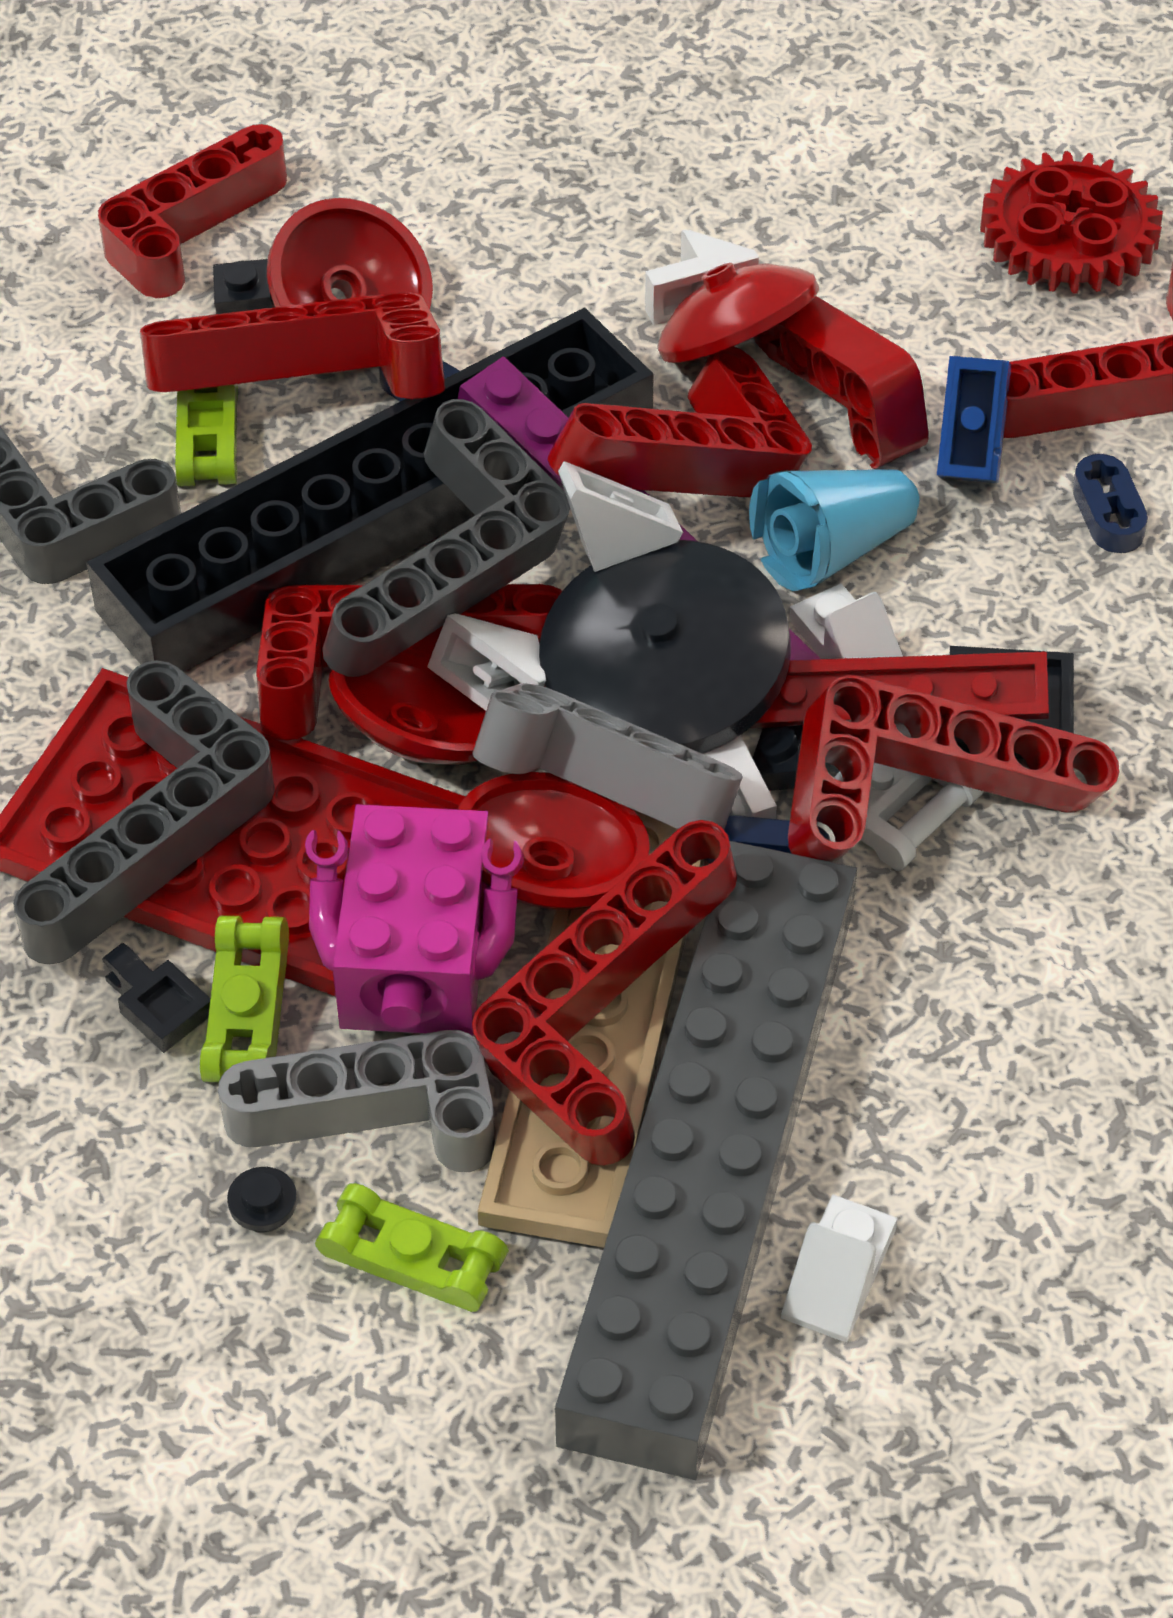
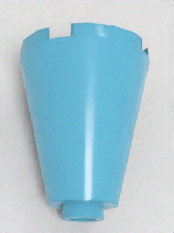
(827, 519)

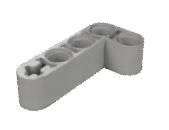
(547, 730)
(351, 1075)

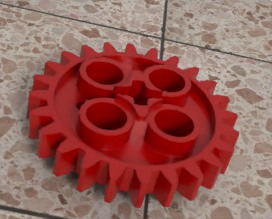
(1071, 222)

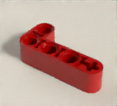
(153, 218)
(857, 370)

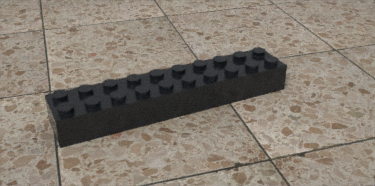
(330, 509)

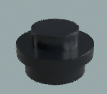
(262, 1199)

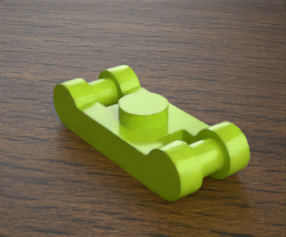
(206, 423)
(244, 997)
(411, 1248)

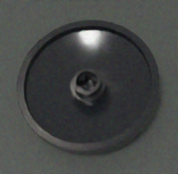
(671, 643)

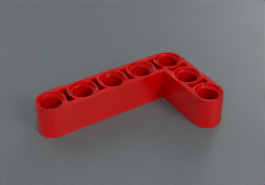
(298, 341)
(1091, 385)
(721, 450)
(296, 631)
(931, 753)
(595, 983)

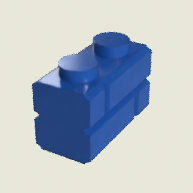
(974, 419)

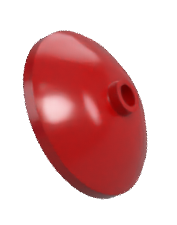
(347, 249)
(734, 308)
(410, 711)
(569, 837)

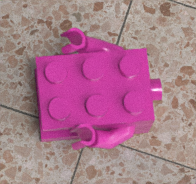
(412, 917)

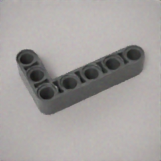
(512, 531)
(60, 534)
(217, 787)

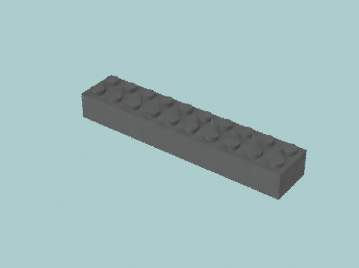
(706, 1167)

